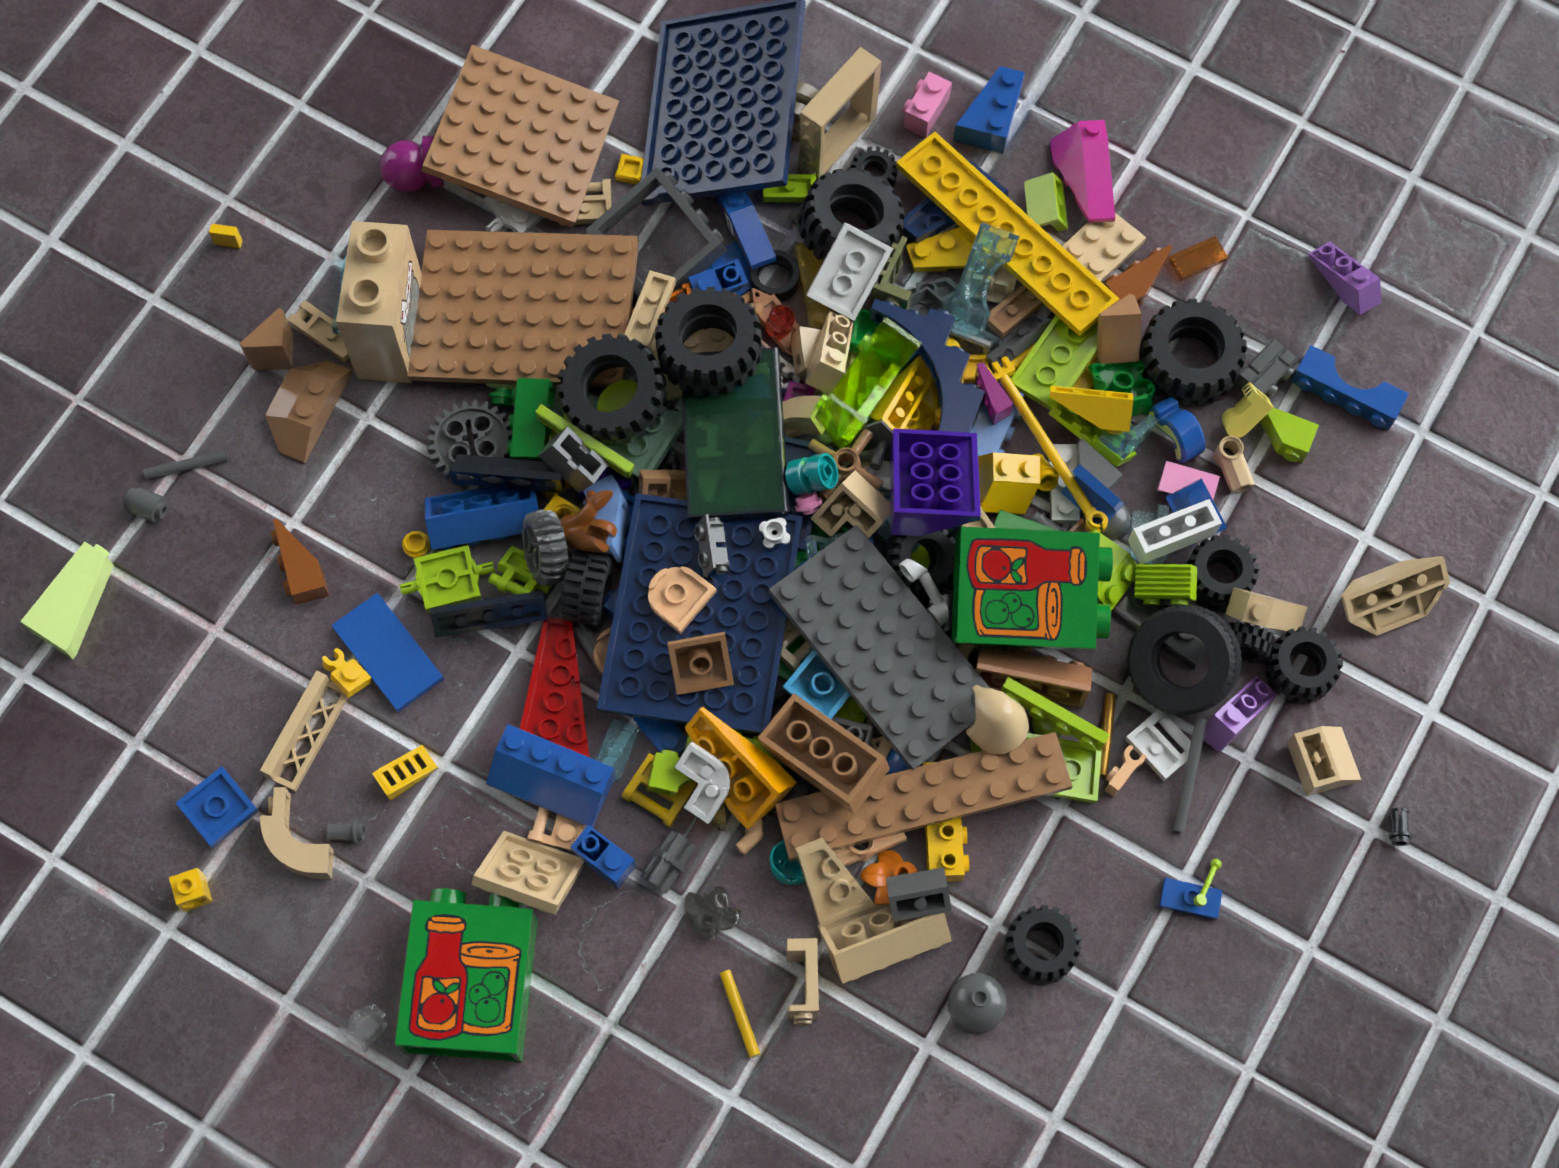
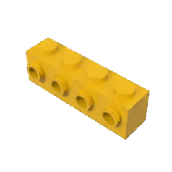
(945, 847)

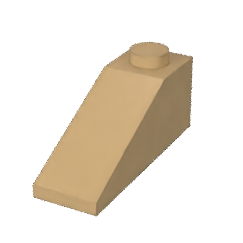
(1265, 610)

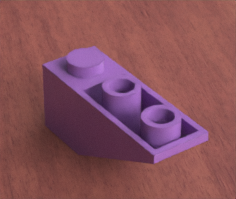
(1349, 279)
(1238, 713)

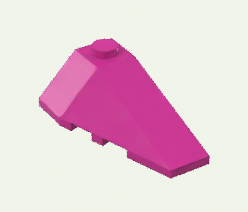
(1084, 162)

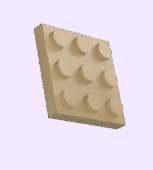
(528, 872)

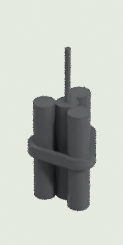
(669, 860)

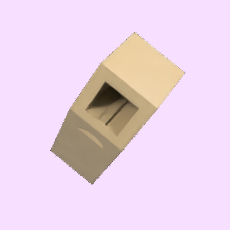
(830, 353)

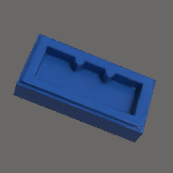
(1180, 895)

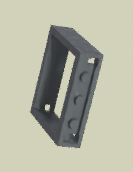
(636, 195)

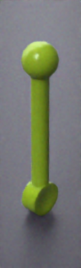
(1200, 900)

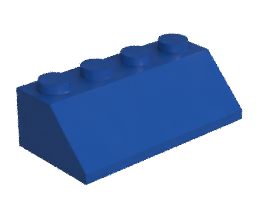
(477, 515)
(550, 776)

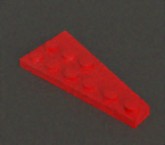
(554, 692)

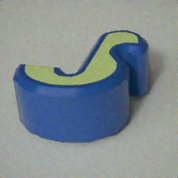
(1180, 427)

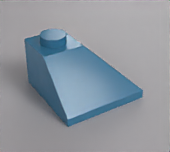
(817, 686)

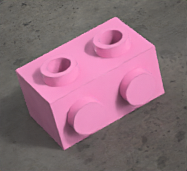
(927, 104)

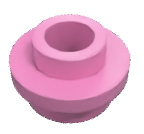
(808, 503)

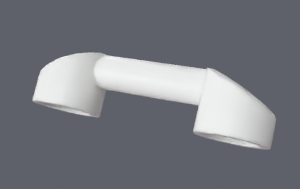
(913, 571)

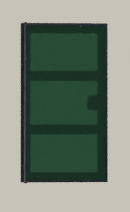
(737, 448)

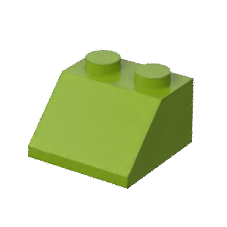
(1122, 573)

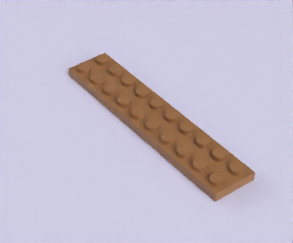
(929, 796)

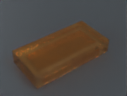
(1198, 258)

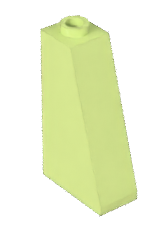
(70, 600)

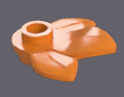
(889, 865)

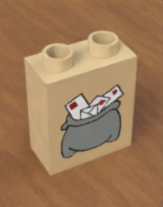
(379, 300)

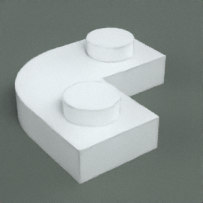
(711, 778)

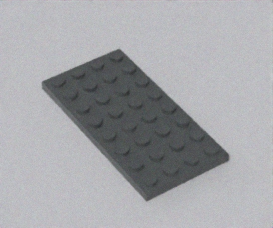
(881, 646)

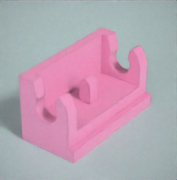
(1178, 476)

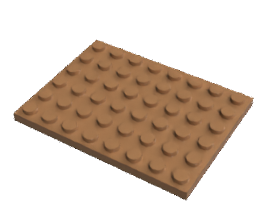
(518, 304)

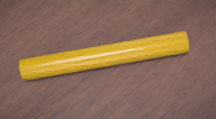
(740, 1014)

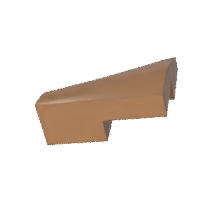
(663, 483)

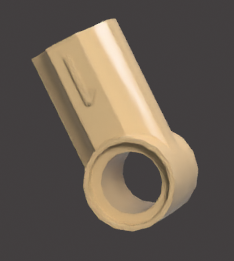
(1234, 467)

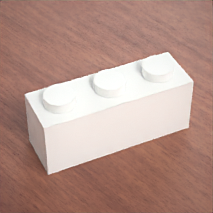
(1174, 531)

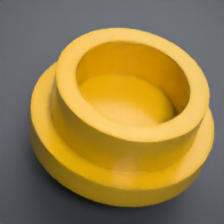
(416, 544)

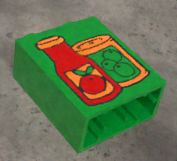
(1029, 588)
(467, 978)

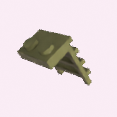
(885, 288)

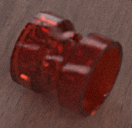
(780, 316)

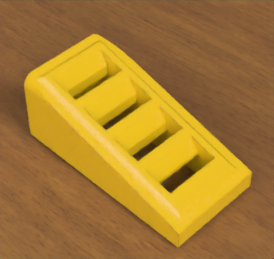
(399, 763)

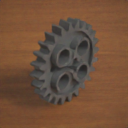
(445, 446)

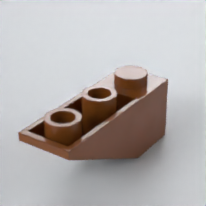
(1139, 276)
(303, 571)

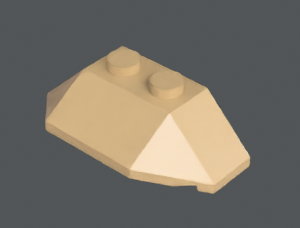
(1395, 594)

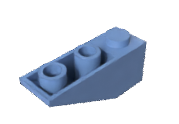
(615, 511)

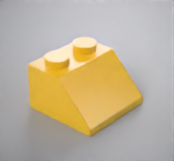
(1008, 482)

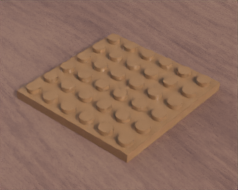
(520, 136)

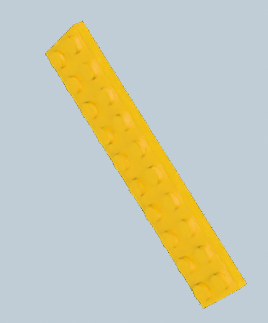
(1037, 259)

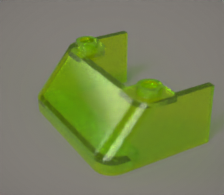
(865, 381)

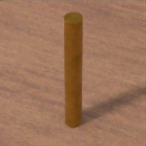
(1107, 726)

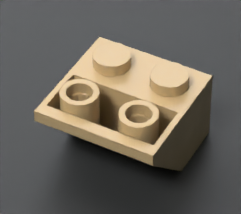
(1323, 759)

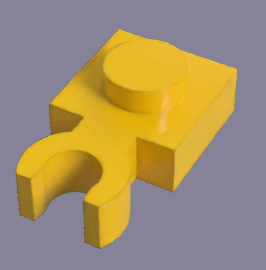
(346, 675)

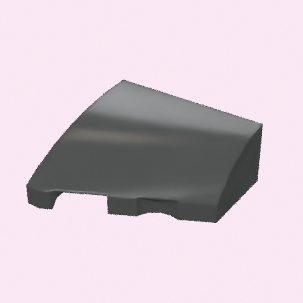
(933, 295)

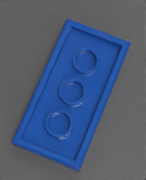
(387, 652)

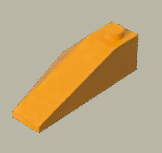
(754, 776)

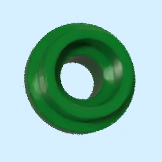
(501, 397)

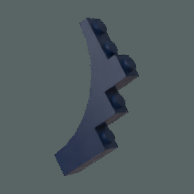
(947, 364)

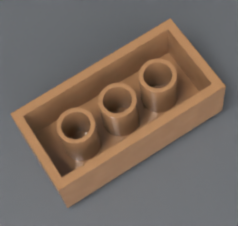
(824, 753)

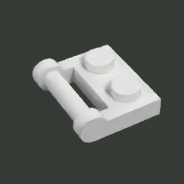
(1158, 750)

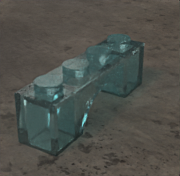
(990, 251)

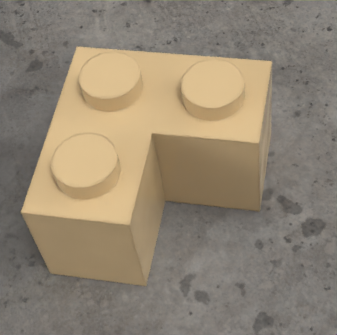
(856, 503)

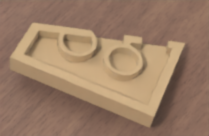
(830, 884)

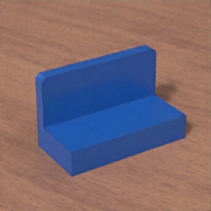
(1097, 494)

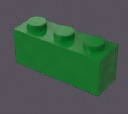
(528, 433)

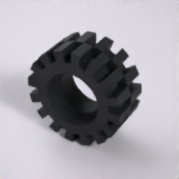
(878, 159)
(1254, 642)

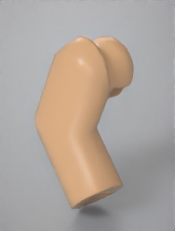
(752, 838)

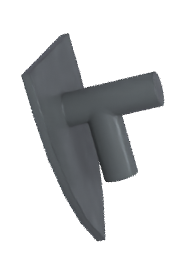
(878, 446)

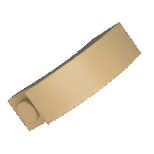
(801, 416)
(303, 859)

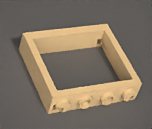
(854, 81)

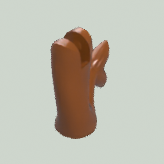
(583, 531)

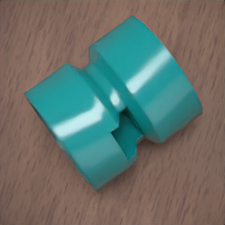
(811, 474)

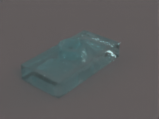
(618, 746)

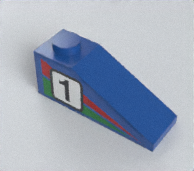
(747, 229)

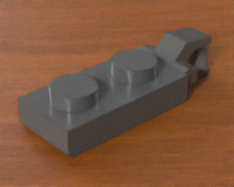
(1019, 339)

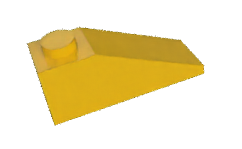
(1102, 408)

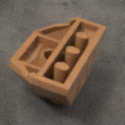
(305, 406)

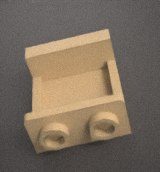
(805, 951)

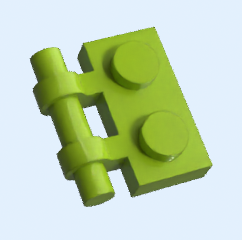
(515, 567)

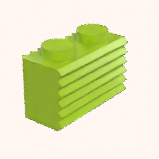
(1166, 583)

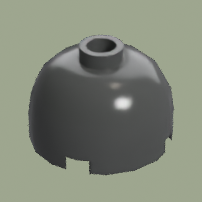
(977, 1003)

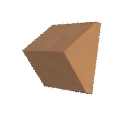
(1119, 332)
(270, 344)
(700, 663)

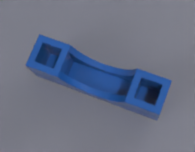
(1377, 404)

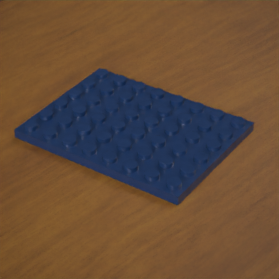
(725, 99)
(638, 662)

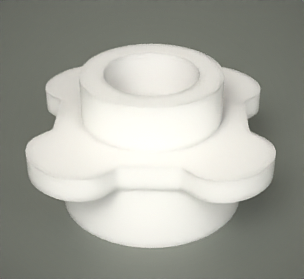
(774, 525)

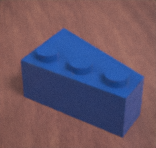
(992, 112)

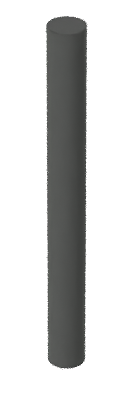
(1189, 775)

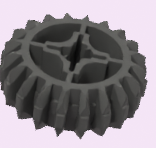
(545, 547)

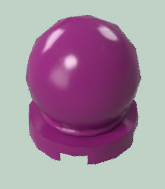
(403, 164)

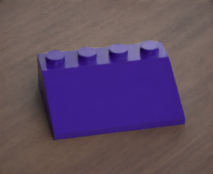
(933, 481)

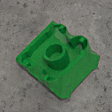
(1125, 378)

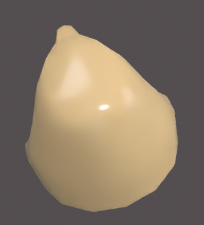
(999, 721)

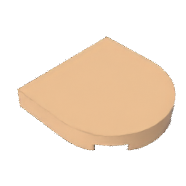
(678, 596)

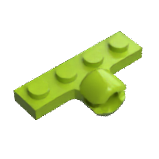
(1053, 718)

